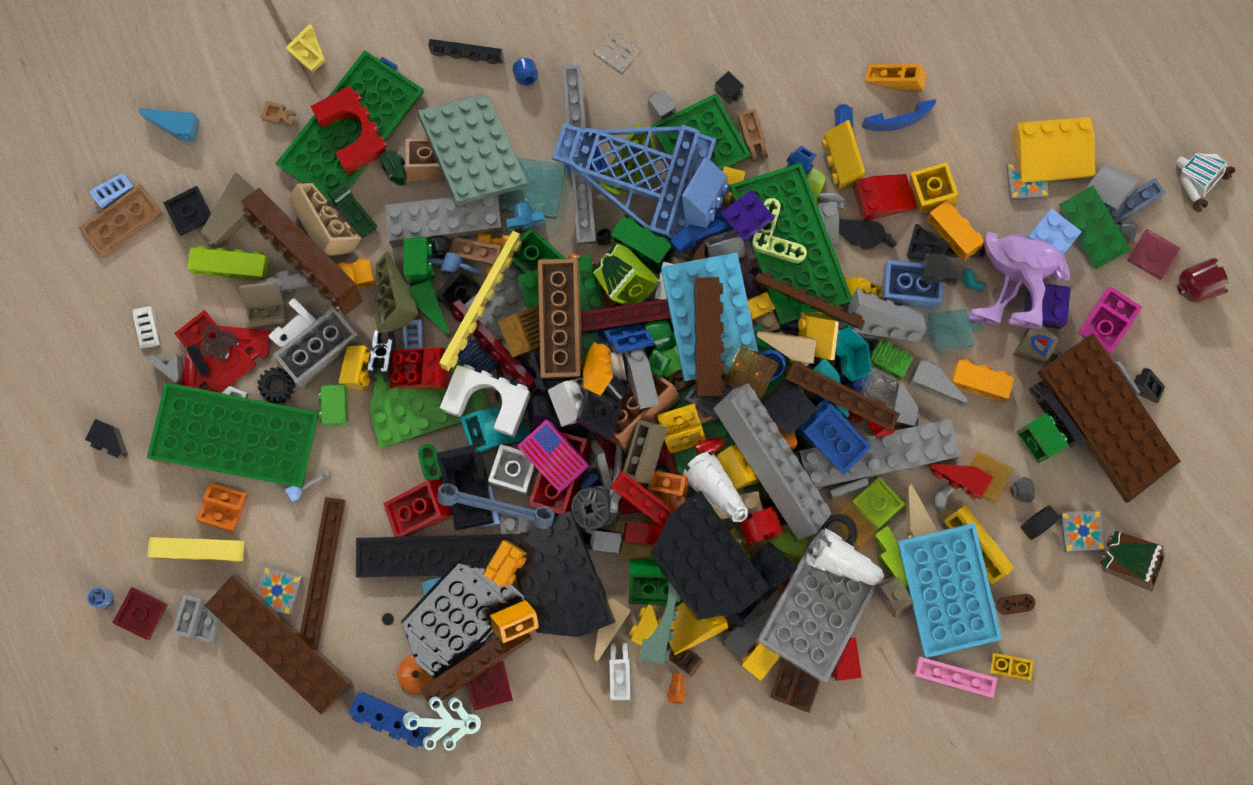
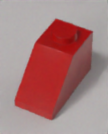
(848, 664)

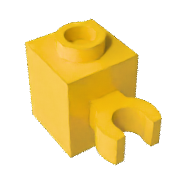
(733, 176)

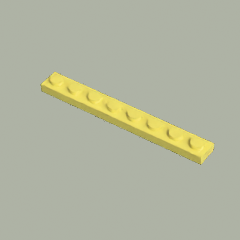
(478, 307)

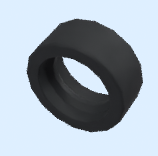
(847, 521)
(1040, 522)

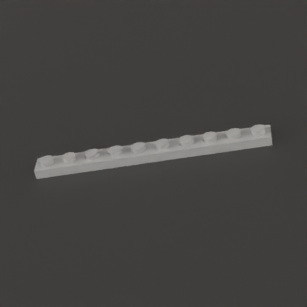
(581, 189)

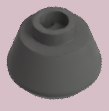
(1128, 230)
(1023, 490)

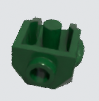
(393, 167)

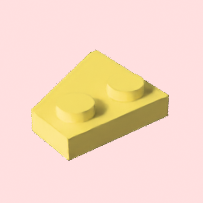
(307, 49)

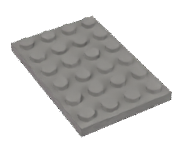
(815, 618)

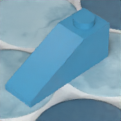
(178, 124)

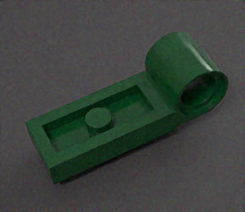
(352, 210)

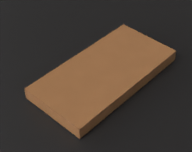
(120, 220)

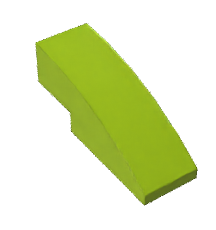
(890, 557)

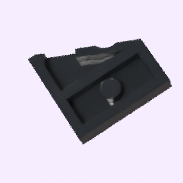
(925, 242)

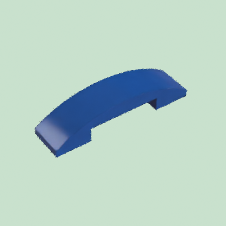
(878, 123)
(687, 237)

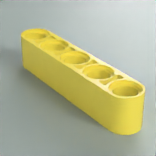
(195, 549)

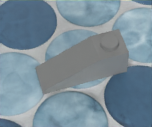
(640, 378)
(934, 381)

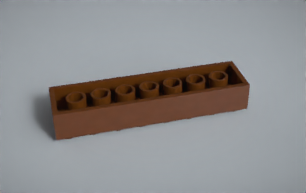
(302, 252)
(278, 644)

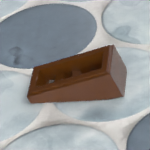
(693, 667)

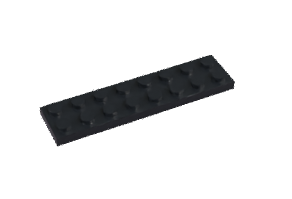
(423, 554)

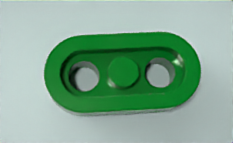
(430, 463)

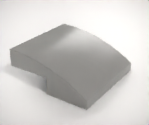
(1113, 186)
(196, 620)

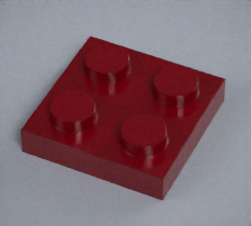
(140, 613)
(490, 688)

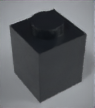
(729, 88)

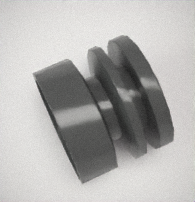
(595, 499)

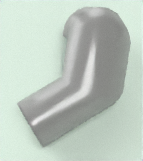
(834, 197)
(941, 498)

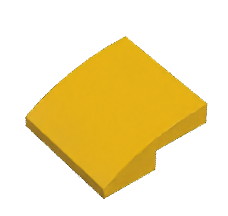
(682, 428)

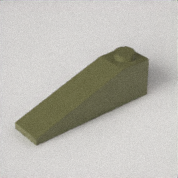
(394, 298)

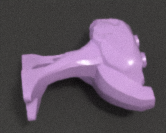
(1021, 263)

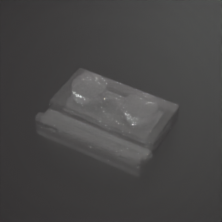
(879, 387)

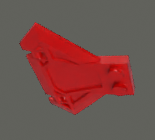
(222, 372)

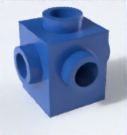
(804, 157)

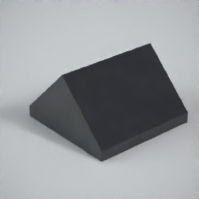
(458, 287)

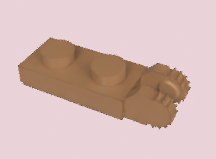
(752, 132)

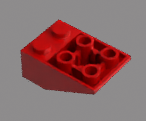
(419, 369)

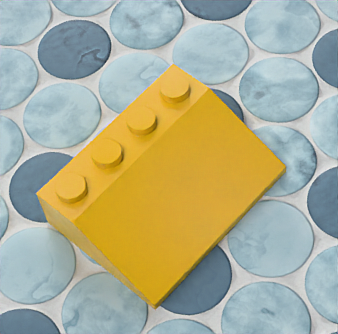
(1055, 149)

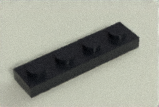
(468, 51)

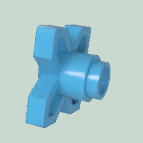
(525, 218)

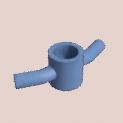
(452, 263)

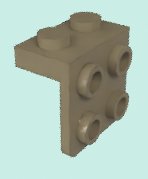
(263, 304)

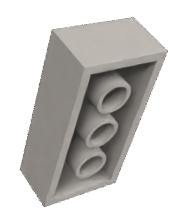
(317, 347)

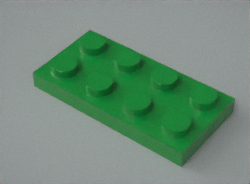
(1099, 231)

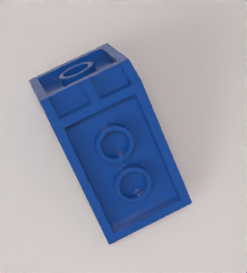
(833, 436)

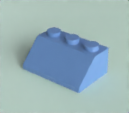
(704, 194)

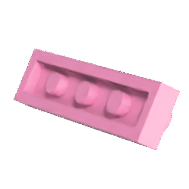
(955, 677)

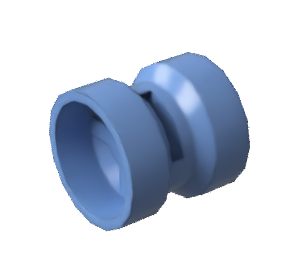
(95, 597)

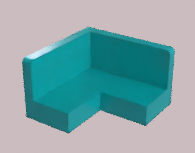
(853, 354)

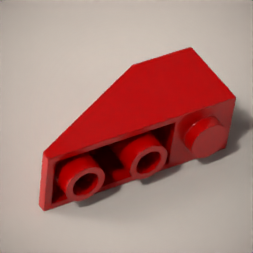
(968, 478)

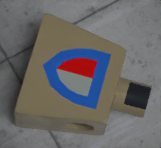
(1038, 346)
(894, 595)

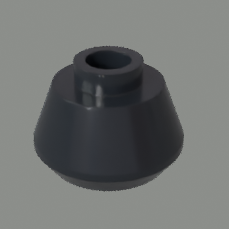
(440, 245)

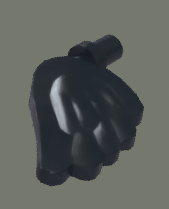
(864, 233)

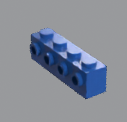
(386, 717)

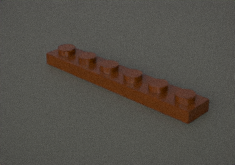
(818, 303)
(842, 396)
(472, 667)

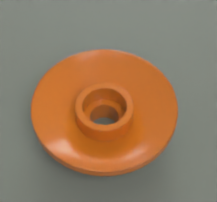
(406, 679)

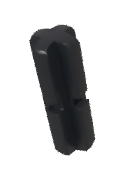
(200, 363)

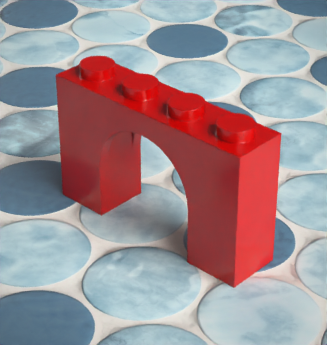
(346, 105)

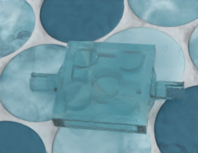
(951, 330)

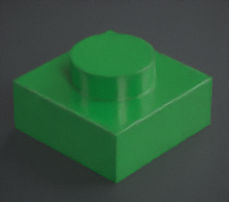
(659, 362)

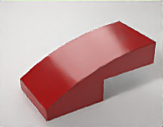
(641, 533)

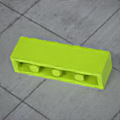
(228, 263)

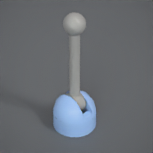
(295, 492)

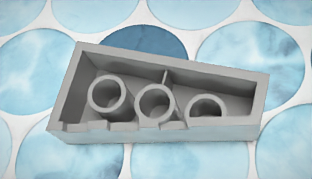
(886, 319)

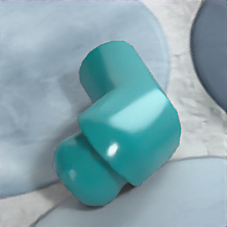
(970, 281)

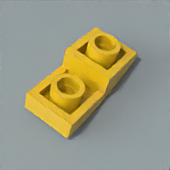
(1011, 666)

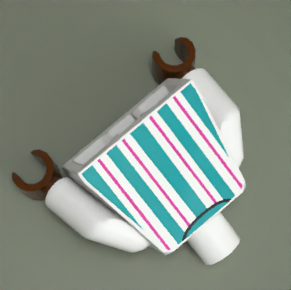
(1201, 175)

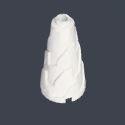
(711, 479)
(841, 558)

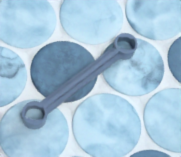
(496, 506)

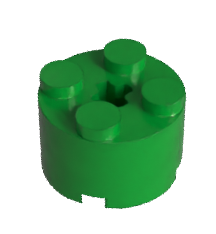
(661, 335)

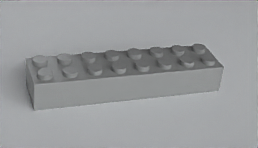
(888, 454)
(773, 461)

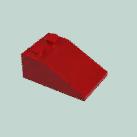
(883, 196)
(417, 509)

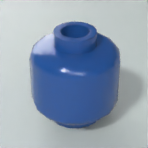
(525, 71)

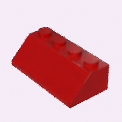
(546, 495)

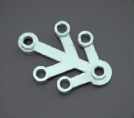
(445, 723)

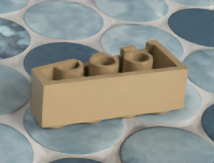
(322, 221)

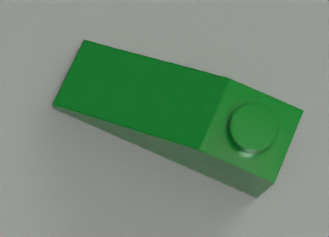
(429, 305)

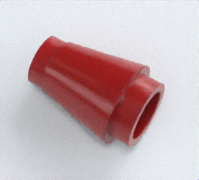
(709, 445)

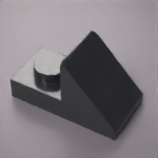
(1149, 385)

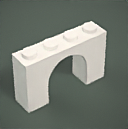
(467, 381)

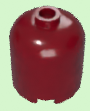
(1203, 281)

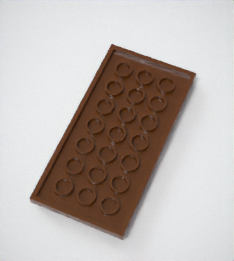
(1109, 417)

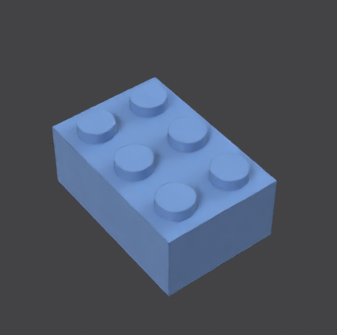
(903, 286)

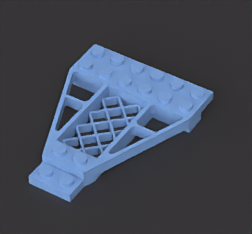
(577, 149)

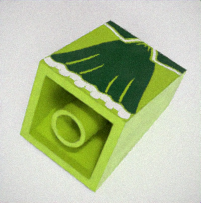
(625, 276)

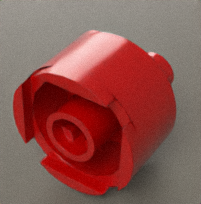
(761, 526)

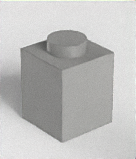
(661, 105)

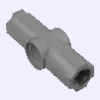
(288, 281)

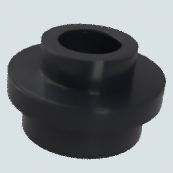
(603, 236)

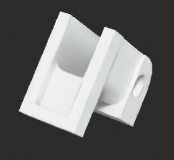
(294, 327)

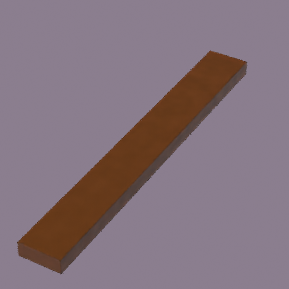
(322, 570)

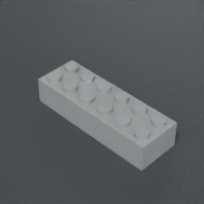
(443, 218)

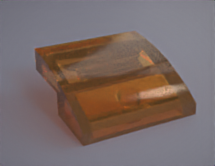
(752, 369)

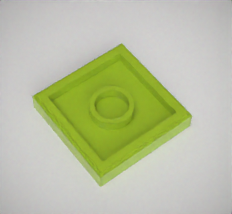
(879, 502)

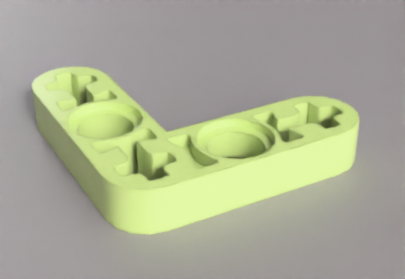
(770, 241)

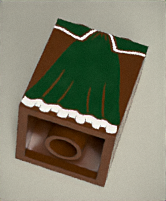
(1133, 560)

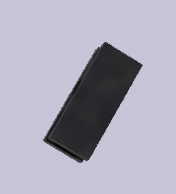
(377, 360)

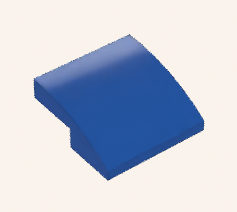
(628, 338)

